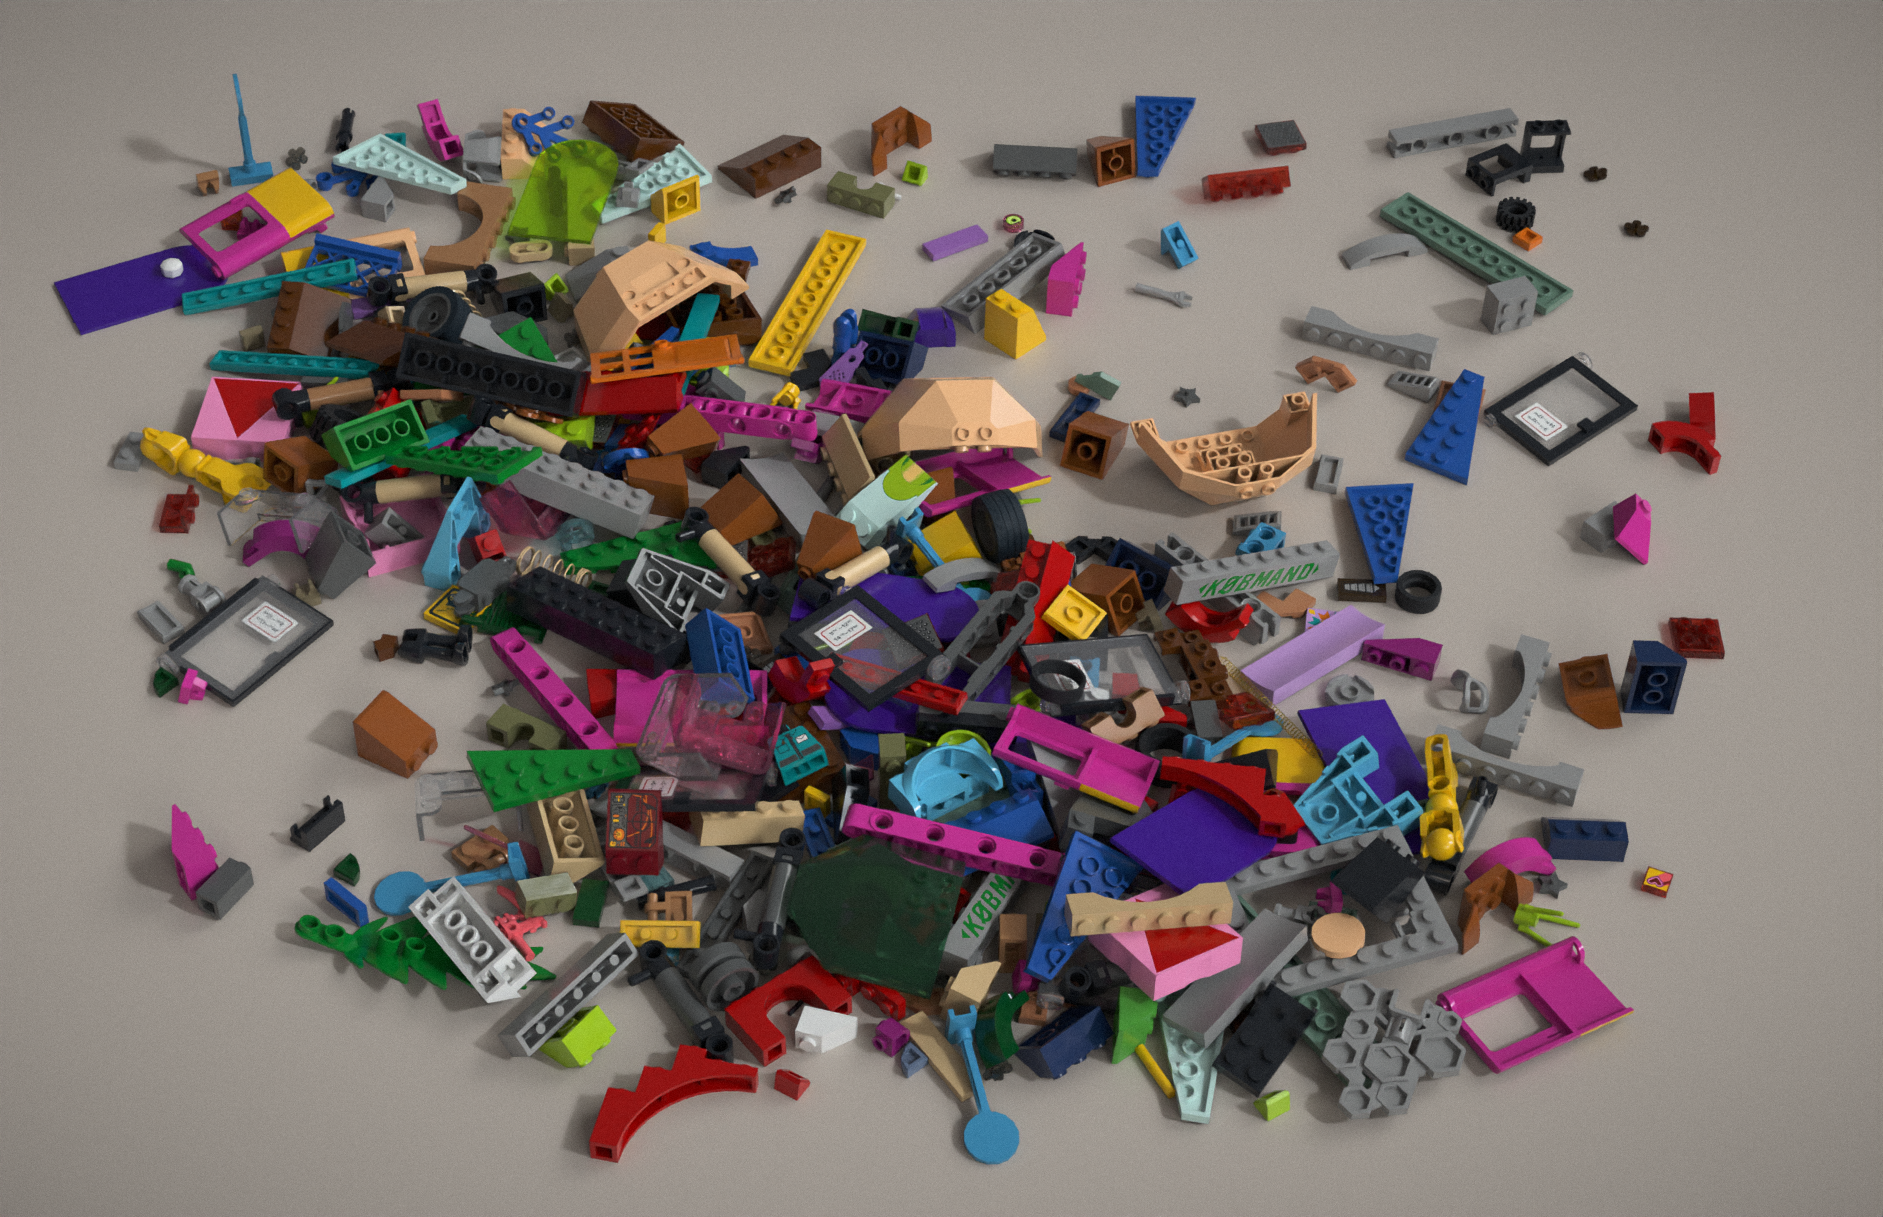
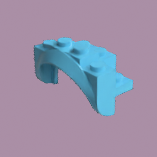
(933, 783)

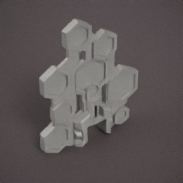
(1388, 1062)

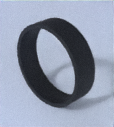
(1058, 667)

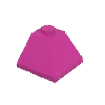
(1633, 526)

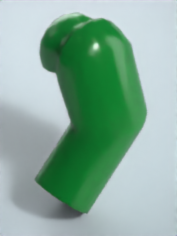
(181, 567)

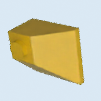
(676, 200)

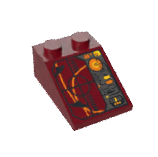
(634, 832)

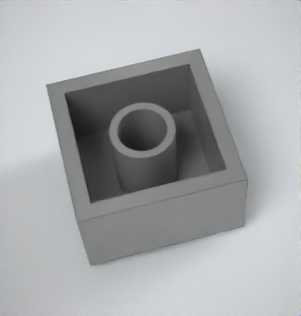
(1509, 305)

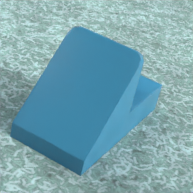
(1177, 243)

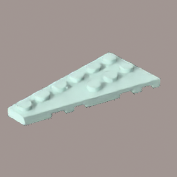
(396, 162)
(670, 170)
(1189, 1066)

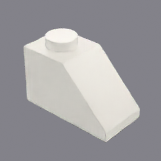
(823, 1030)

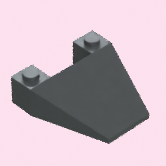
(670, 588)
(1101, 817)

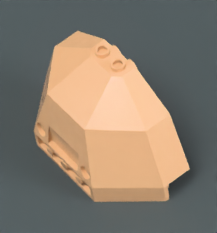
(641, 288)
(949, 415)
(1238, 461)

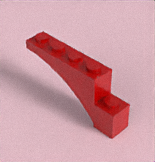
(1236, 785)

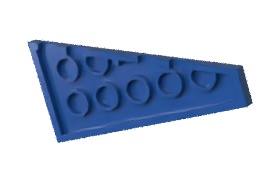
(1157, 129)
(1449, 434)
(1381, 525)
(1084, 869)

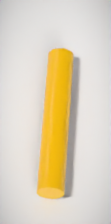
(1155, 1071)

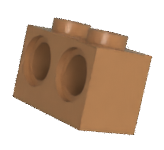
(1011, 941)

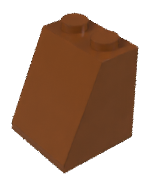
(683, 434)
(1093, 444)
(294, 461)
(662, 478)
(740, 511)
(1114, 591)
(393, 736)

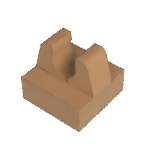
(207, 180)

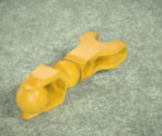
(174, 455)
(1441, 808)

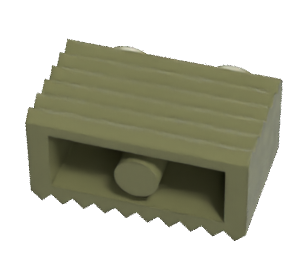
(546, 895)

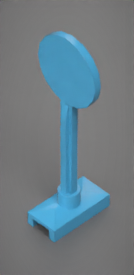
(250, 171)
(911, 531)
(1199, 748)
(403, 888)
(989, 1135)

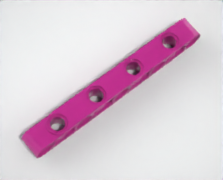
(748, 418)
(550, 691)
(1003, 857)

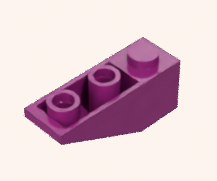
(1405, 655)

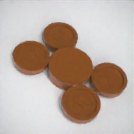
(533, 413)

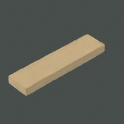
(940, 1054)

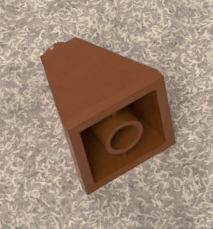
(1111, 159)
(943, 491)
(827, 545)

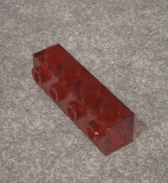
(1246, 182)

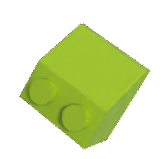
(580, 1038)

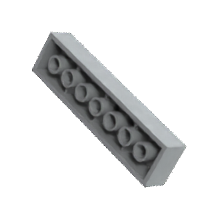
(574, 488)

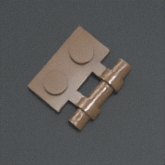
(478, 851)
(676, 906)

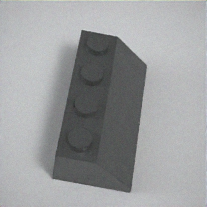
(1034, 160)

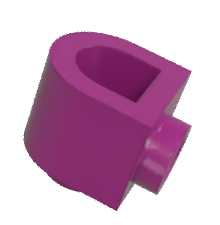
(890, 1037)

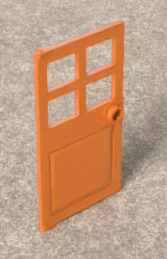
(669, 357)

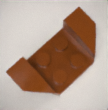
(894, 131)
(1591, 691)
(1487, 893)

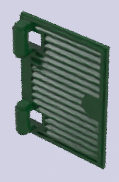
(498, 619)

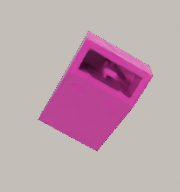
(1065, 282)
(191, 854)

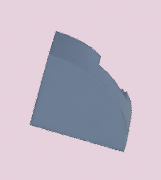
(912, 1060)

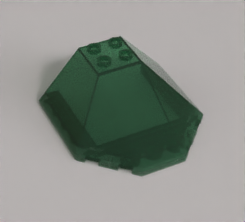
(878, 911)

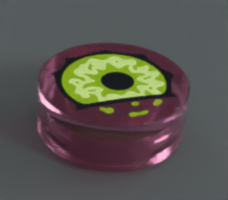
(1013, 223)

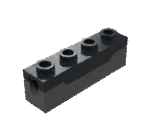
(978, 717)

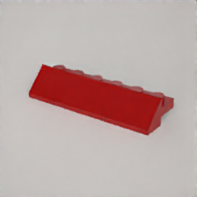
(633, 395)
(1050, 569)

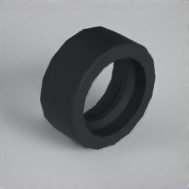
(1413, 603)

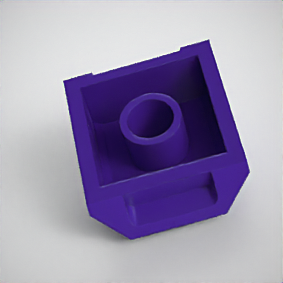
(935, 327)

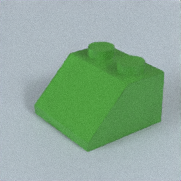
(1131, 1022)

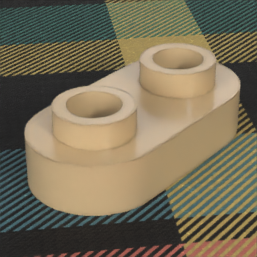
(530, 251)

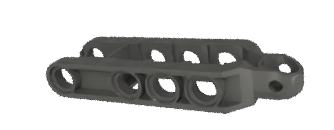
(1016, 603)

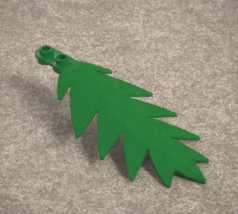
(395, 949)

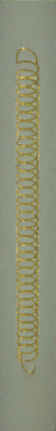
(1267, 704)

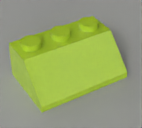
(575, 430)

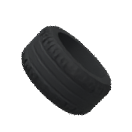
(1161, 737)

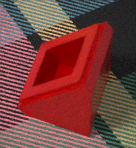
(790, 1083)

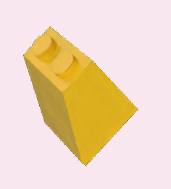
(1011, 325)
(949, 541)

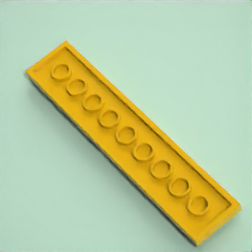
(807, 303)

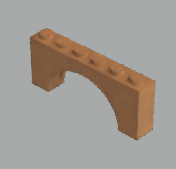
(492, 207)

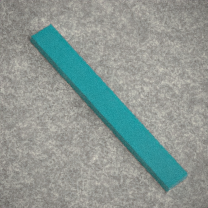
(266, 286)
(699, 323)
(292, 364)
(437, 435)

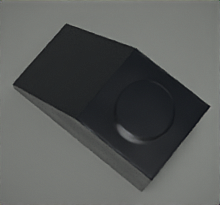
(723, 465)

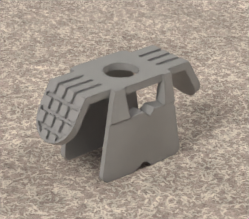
(485, 154)

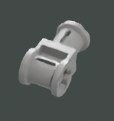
(202, 596)
(1301, 915)

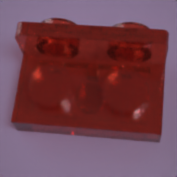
(179, 512)

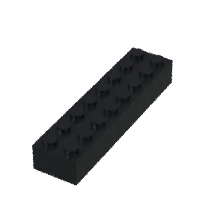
(491, 375)
(597, 622)

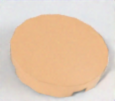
(1338, 935)

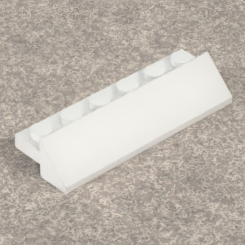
(473, 941)

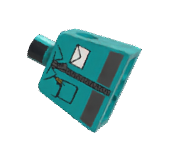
(798, 754)

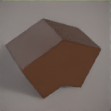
(386, 647)

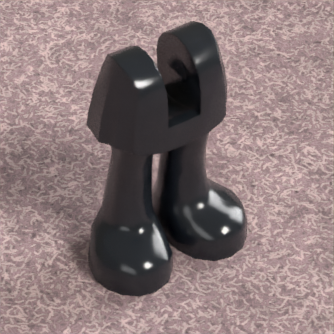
(418, 643)

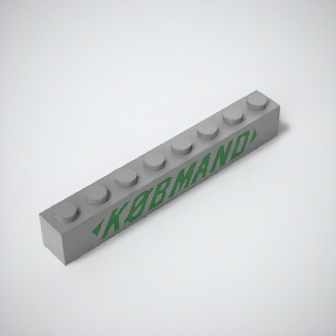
(1251, 572)
(980, 919)

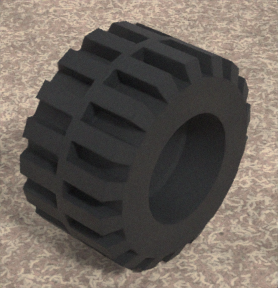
(329, 417)

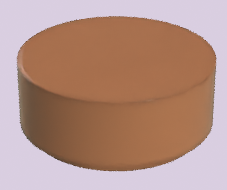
(1075, 388)

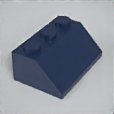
(891, 357)
(1150, 570)
(1652, 678)
(1585, 838)
(1065, 1041)

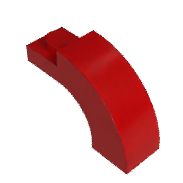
(1686, 439)

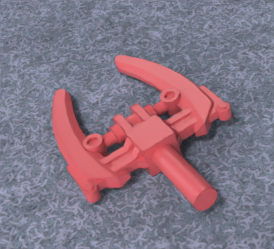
(512, 929)

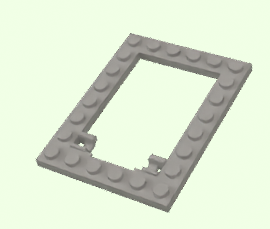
(1428, 927)

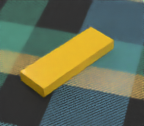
(671, 933)

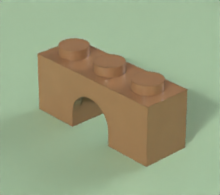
(1141, 712)

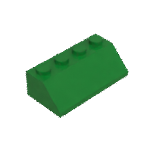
(374, 435)

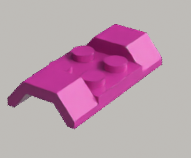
(851, 399)

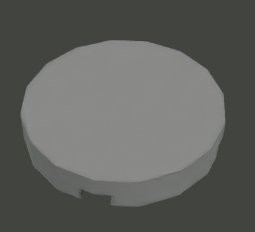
(1348, 690)

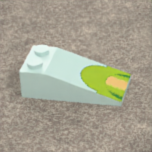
(886, 500)

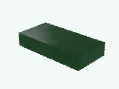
(590, 903)

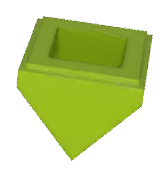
(915, 173)
(554, 285)
(1273, 1104)

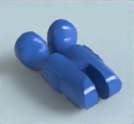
(845, 334)

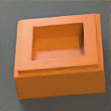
(1527, 239)

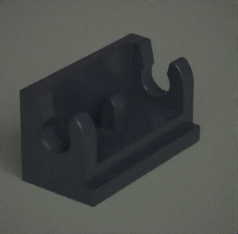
(319, 825)

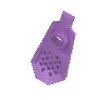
(842, 369)

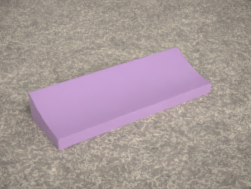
(1312, 654)

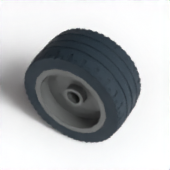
(438, 312)
(999, 525)

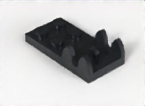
(1264, 1039)

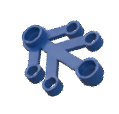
(545, 134)
(326, 180)

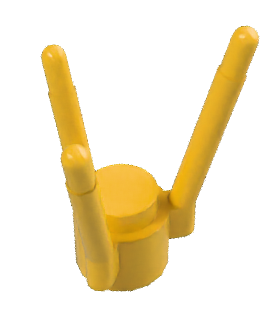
(787, 396)

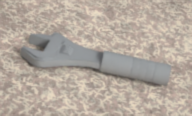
(1176, 297)

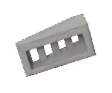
(1418, 385)
(1270, 518)

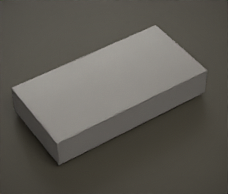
(1328, 474)
(161, 622)

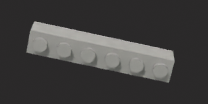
(568, 995)

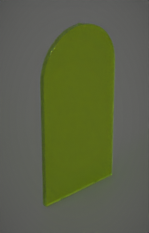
(566, 192)

